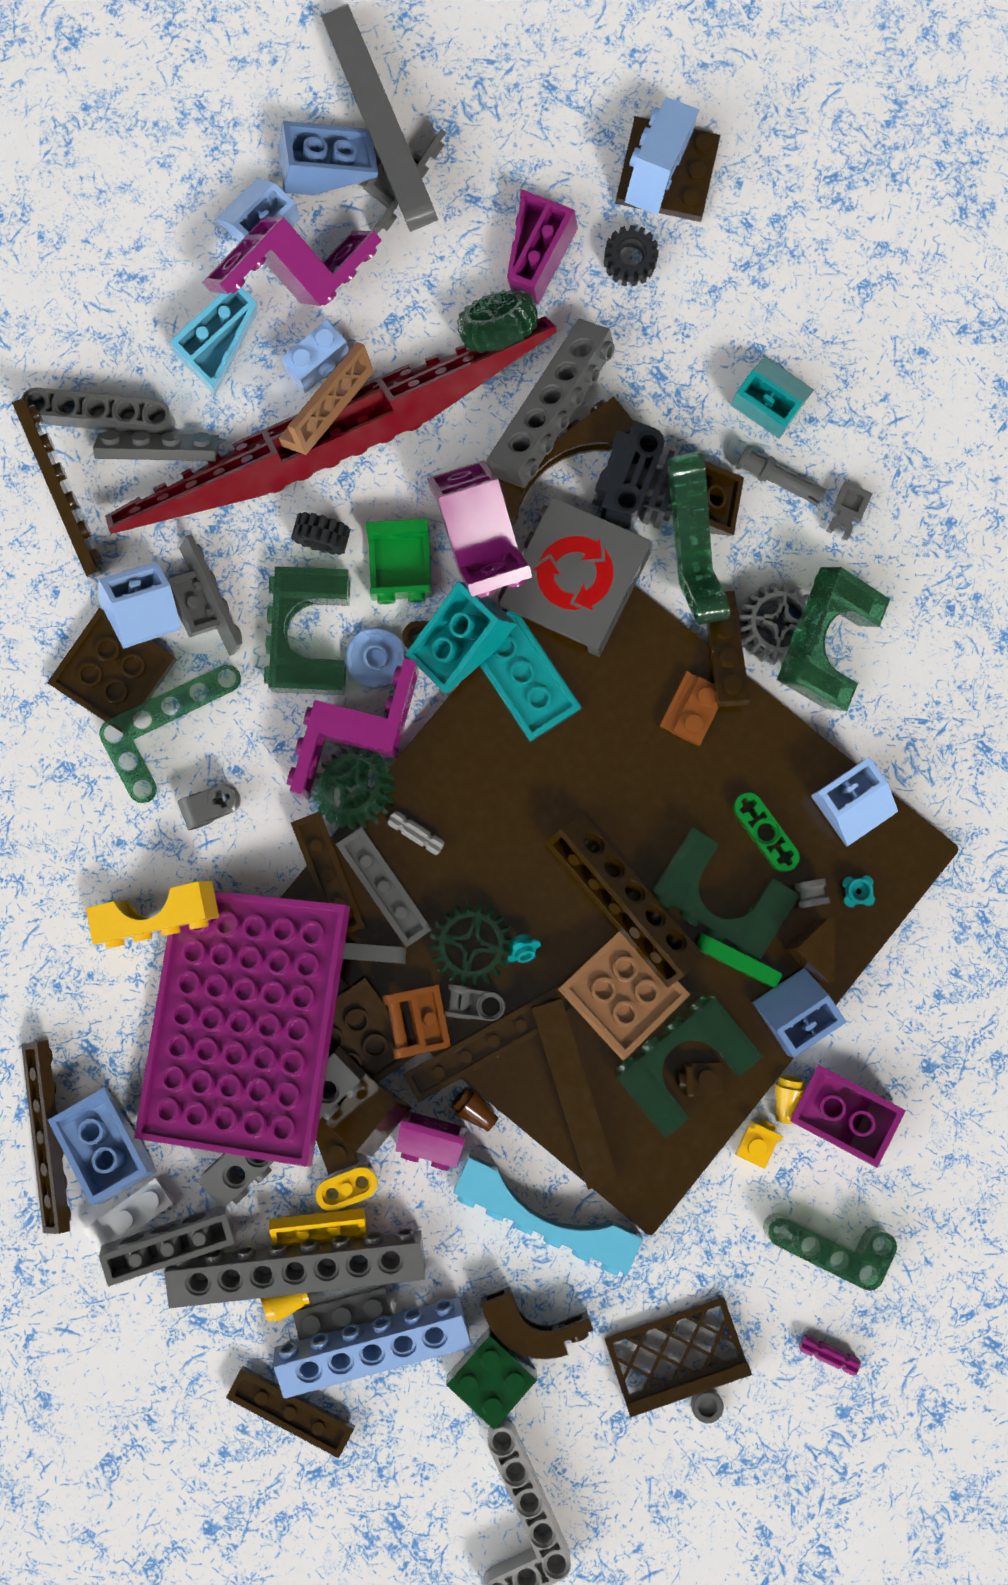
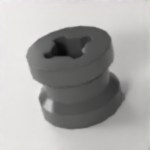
(812, 893)

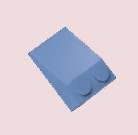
(324, 157)
(101, 1147)

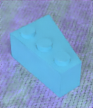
(215, 337)

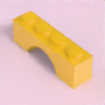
(186, 905)

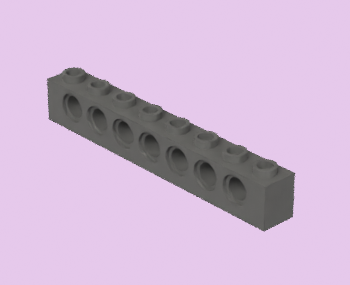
(186, 1290)

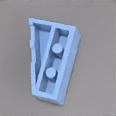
(660, 154)

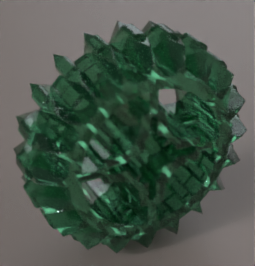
(497, 320)
(358, 765)
(476, 917)

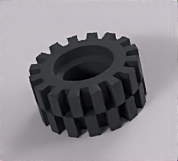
(633, 239)
(320, 533)

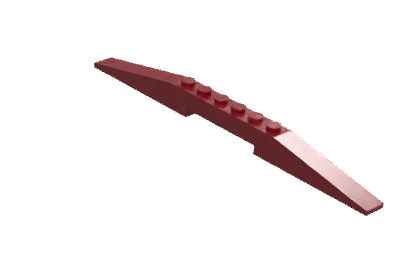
(373, 416)

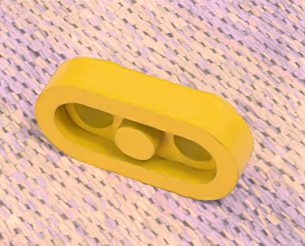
(347, 1188)

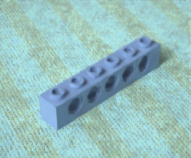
(362, 1359)

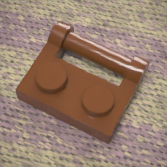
(426, 1018)

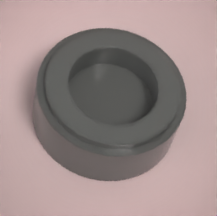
(707, 1406)

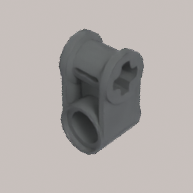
(204, 807)
(472, 1003)

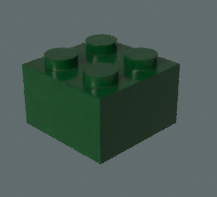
(491, 1378)

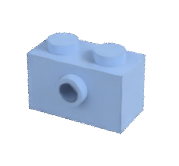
(315, 356)

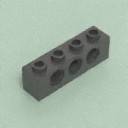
(166, 1245)

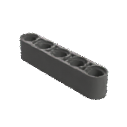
(110, 420)

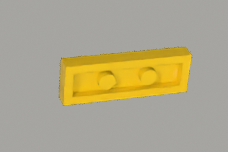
(318, 1226)

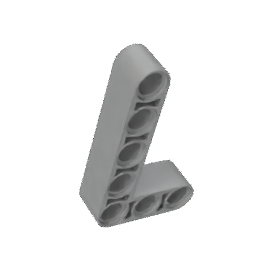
(530, 1515)

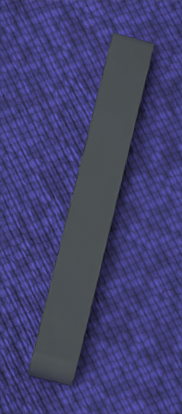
(379, 118)

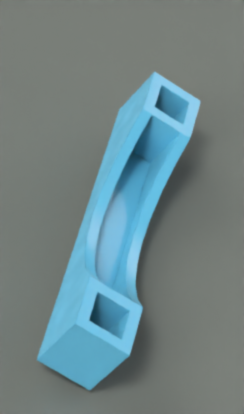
(604, 1242)

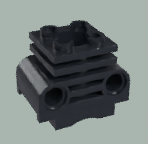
(635, 478)

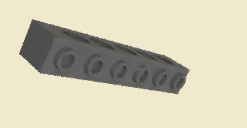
(551, 403)
(227, 1186)

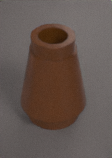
(473, 1109)

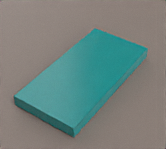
(529, 682)

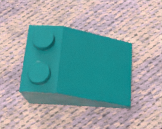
(459, 637)

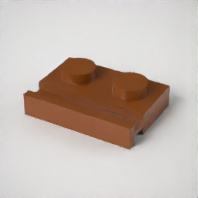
(691, 709)

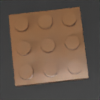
(621, 995)

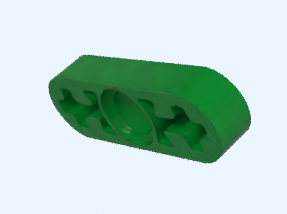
(773, 855)
(738, 961)

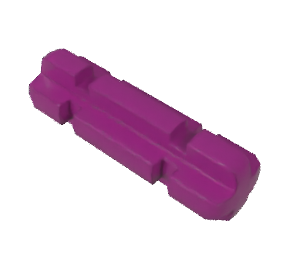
(829, 1354)

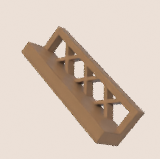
(328, 401)

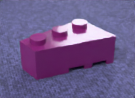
(539, 243)

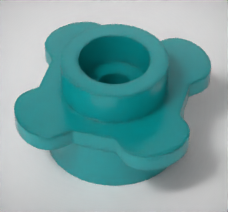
(866, 896)
(523, 948)

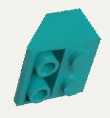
(771, 397)

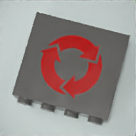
(579, 574)

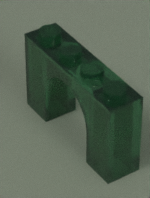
(292, 591)
(806, 662)
(679, 889)
(644, 1077)

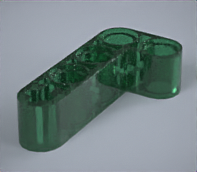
(825, 1247)

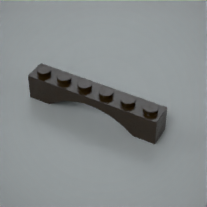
(582, 436)

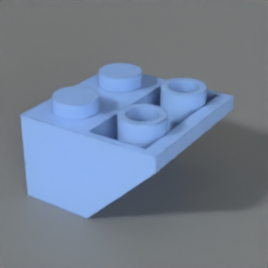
(257, 201)
(139, 604)
(856, 801)

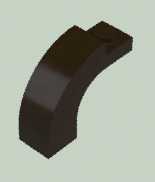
(526, 1336)

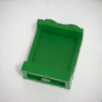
(399, 560)

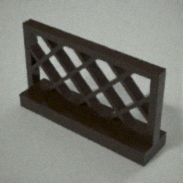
(687, 1384)

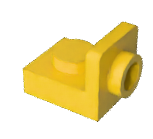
(758, 1142)

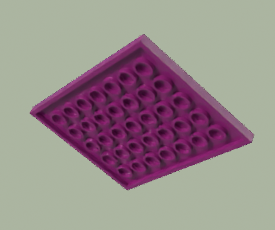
(245, 1029)

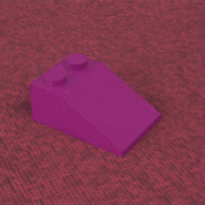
(848, 1116)
(430, 1140)

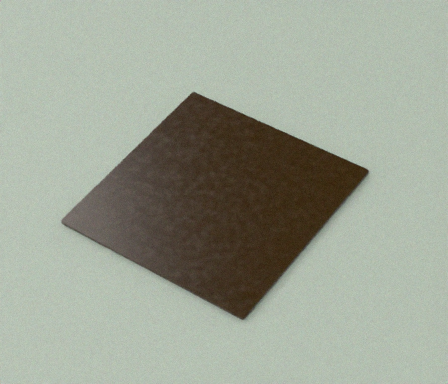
(643, 788)

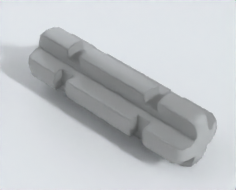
(416, 832)

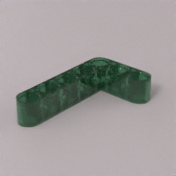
(693, 539)
(158, 719)

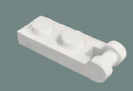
(131, 1213)

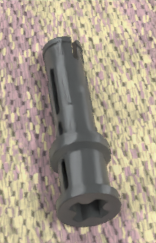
(768, 469)

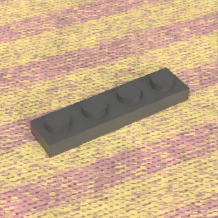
(156, 446)
(384, 887)

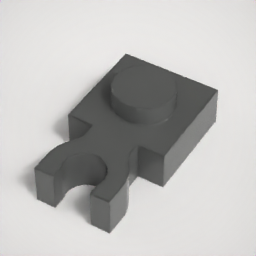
(850, 507)

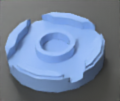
(374, 656)

